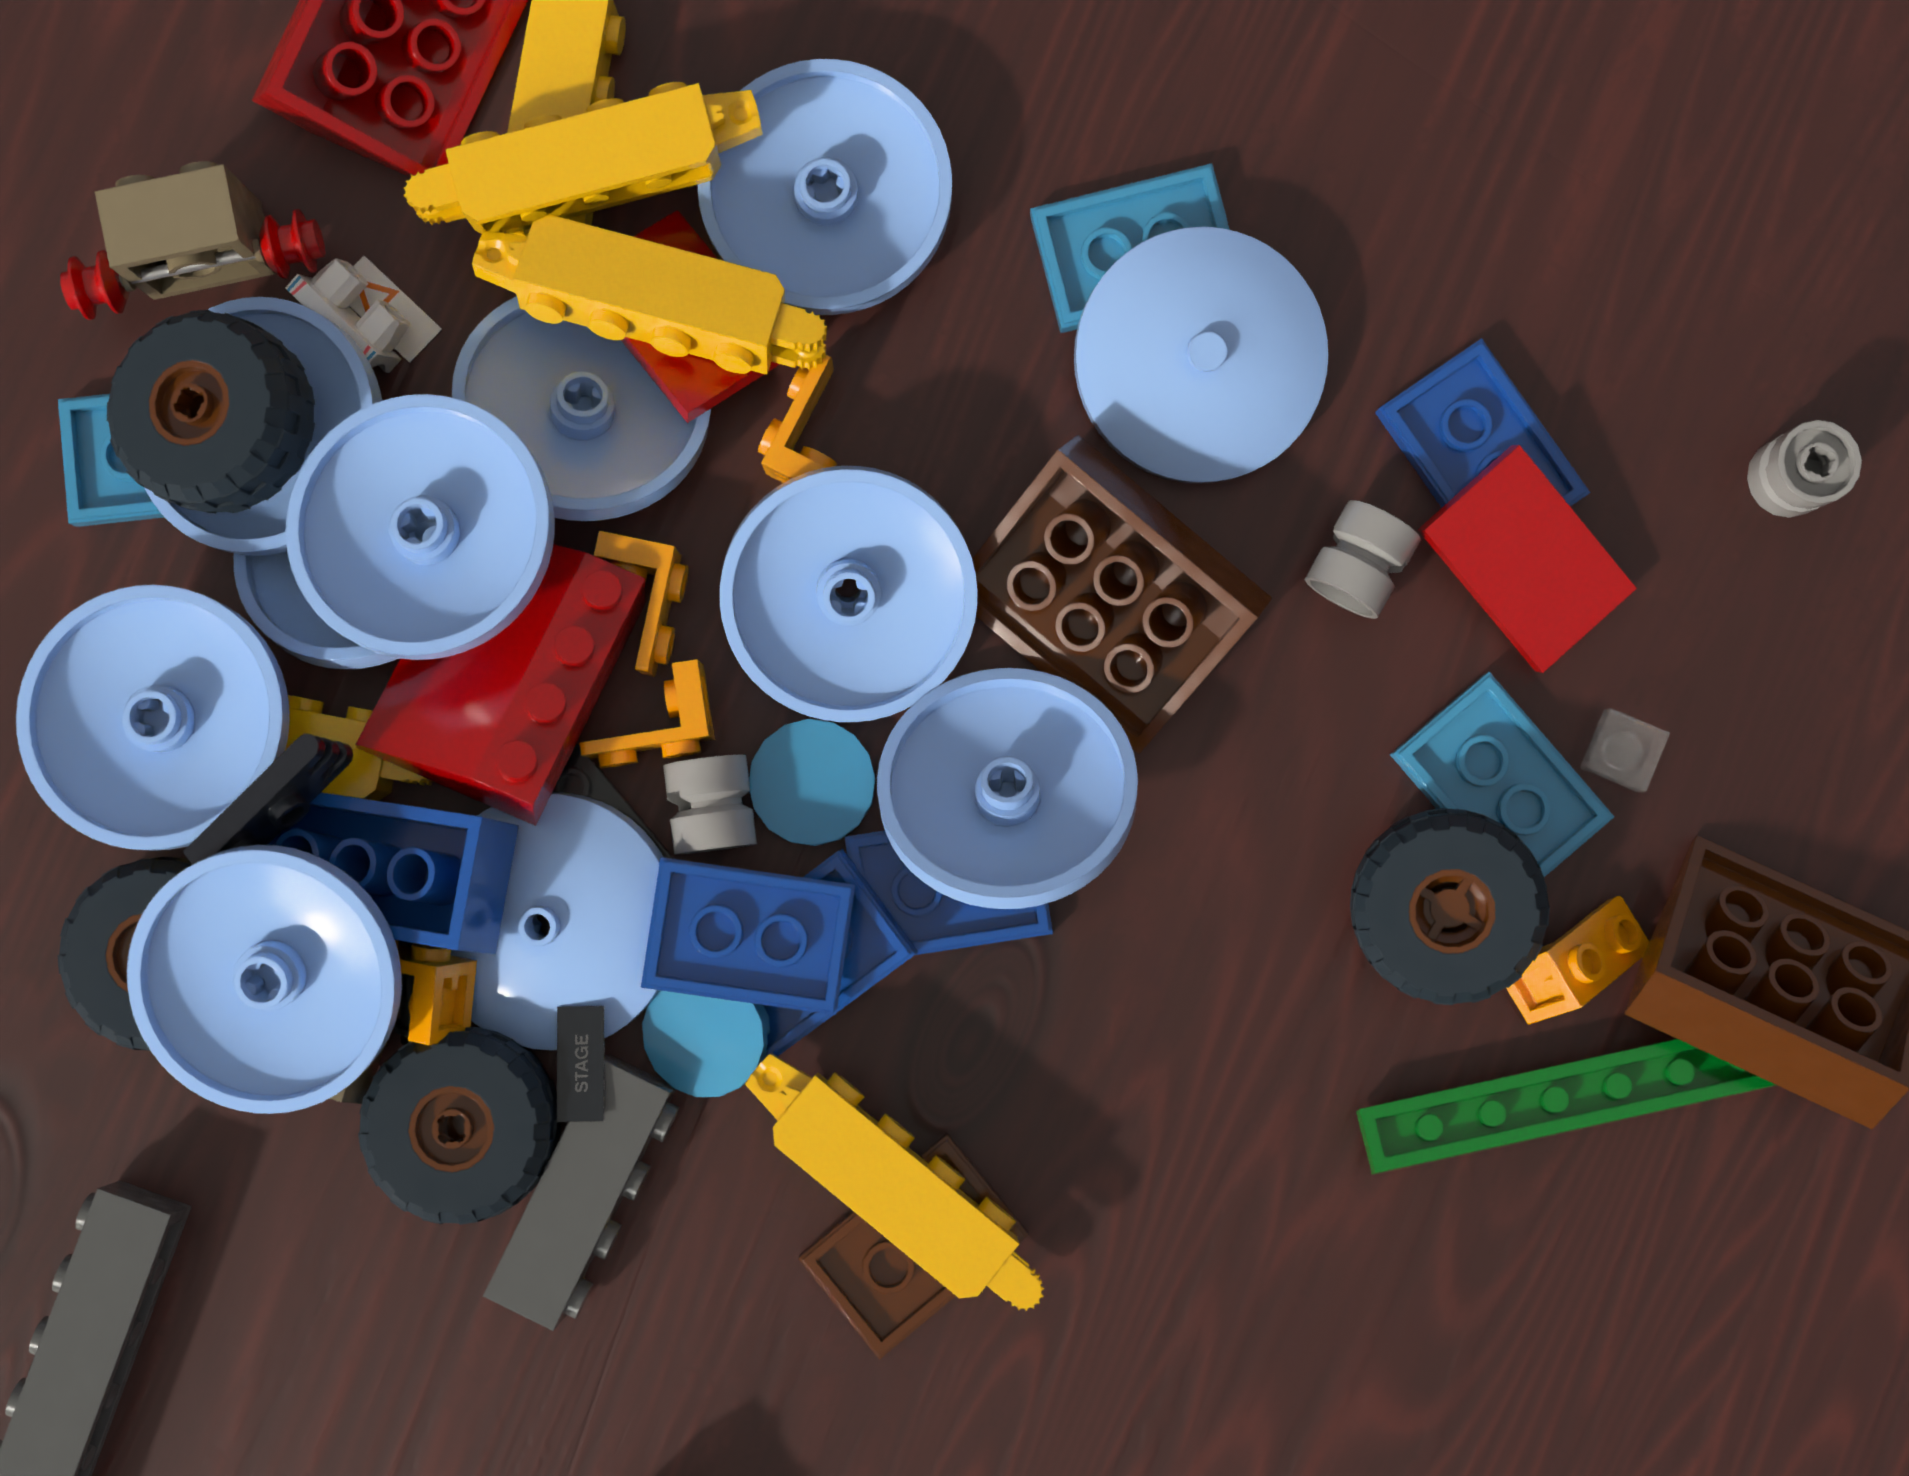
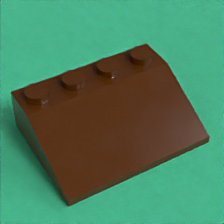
(1111, 590)
(1780, 983)

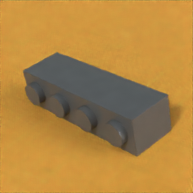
(579, 1196)

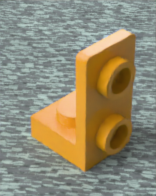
(781, 437)
(669, 585)
(685, 698)
(1580, 962)
(440, 991)

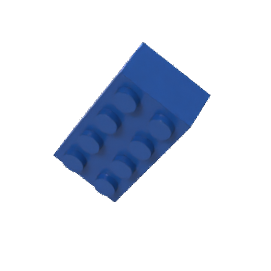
(427, 869)

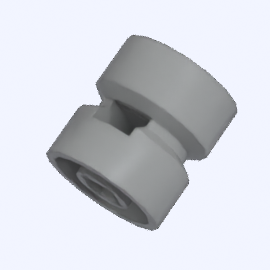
(1804, 469)
(1366, 551)
(710, 804)

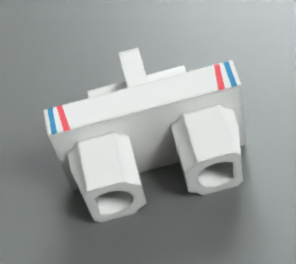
(332, 293)

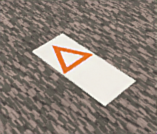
(421, 328)

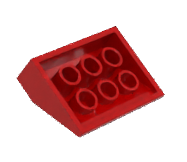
(388, 73)
(515, 706)

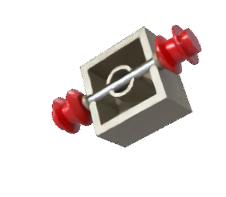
(185, 238)

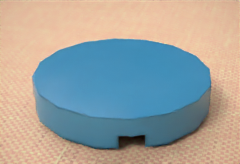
(812, 782)
(704, 1041)

